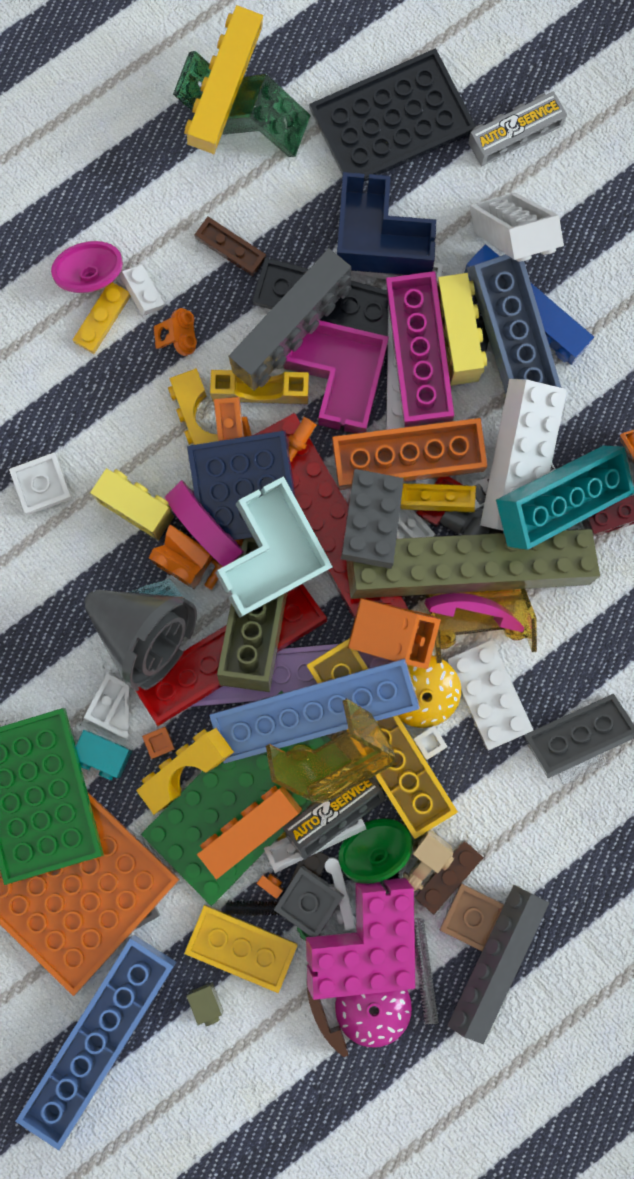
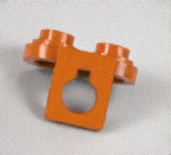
(180, 332)

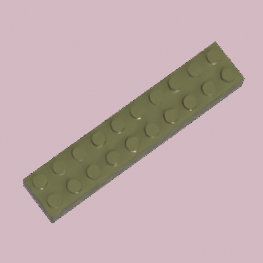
(477, 565)

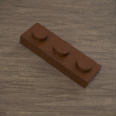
(230, 246)
(445, 882)

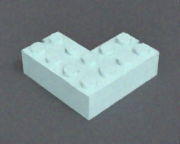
(286, 550)

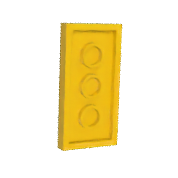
(241, 948)

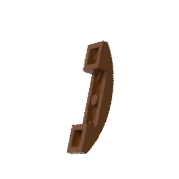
(334, 1035)

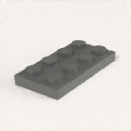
(372, 519)
(580, 735)

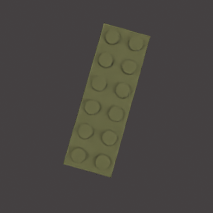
(251, 642)

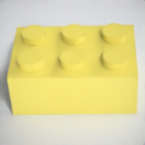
(133, 503)

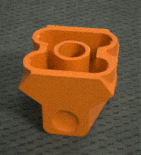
(181, 557)

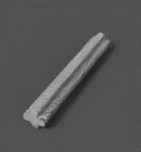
(425, 972)

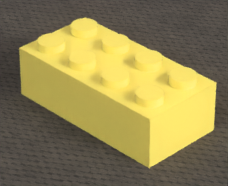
(460, 329)

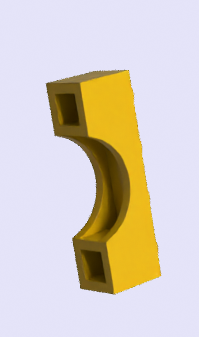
(282, 388)
(190, 392)
(205, 754)

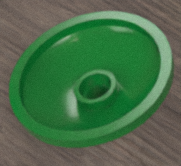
(376, 851)

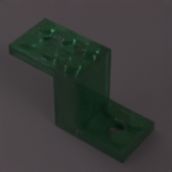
(257, 107)

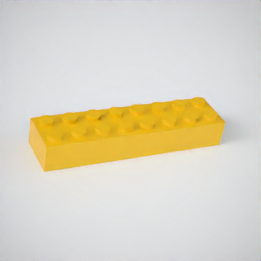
(410, 780)

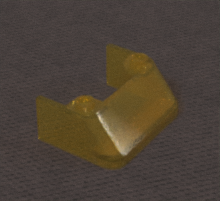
(473, 622)
(337, 764)

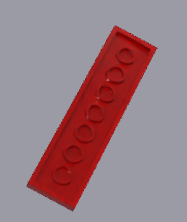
(197, 668)

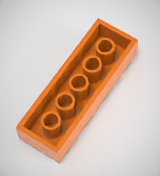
(412, 451)

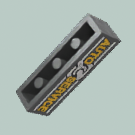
(328, 819)

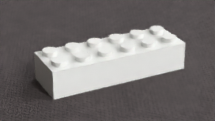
(517, 226)
(523, 442)

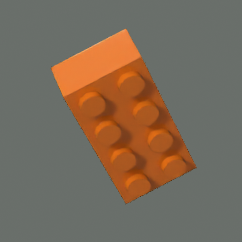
(253, 829)

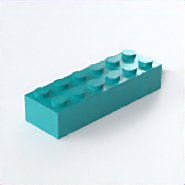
(565, 497)

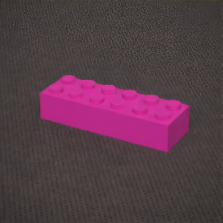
(419, 349)

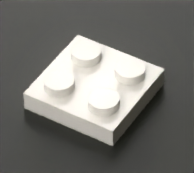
(40, 483)

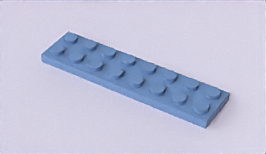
(315, 709)

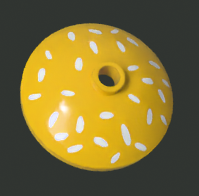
(445, 692)

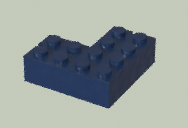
(381, 242)

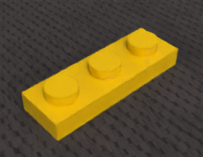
(101, 317)
(438, 497)

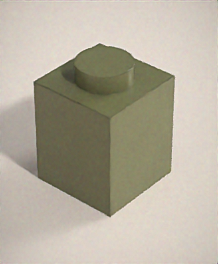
(205, 1004)

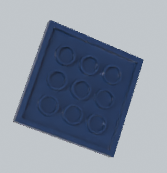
(233, 469)

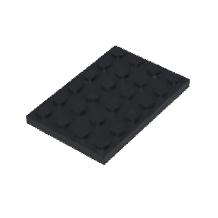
(393, 116)

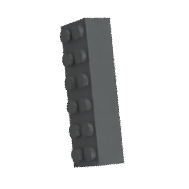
(291, 320)

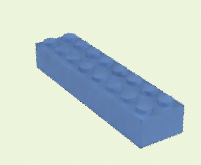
(96, 1042)

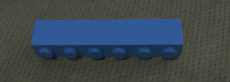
(562, 331)

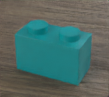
(102, 755)

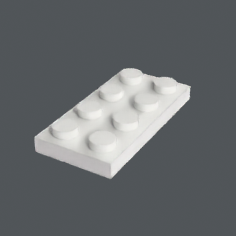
(490, 695)

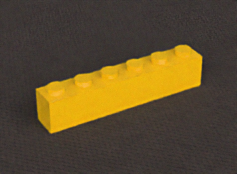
(224, 79)

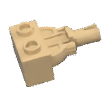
(432, 854)

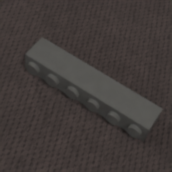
(498, 965)

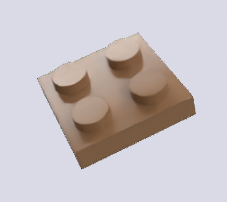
(471, 917)

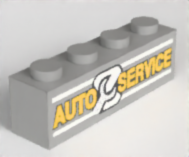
(517, 128)

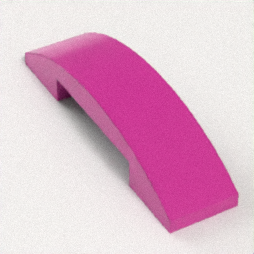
(202, 525)
(447, 604)

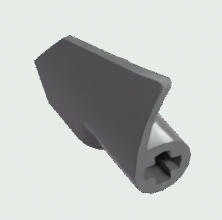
(466, 523)

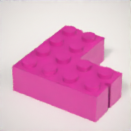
(353, 368)
(377, 955)

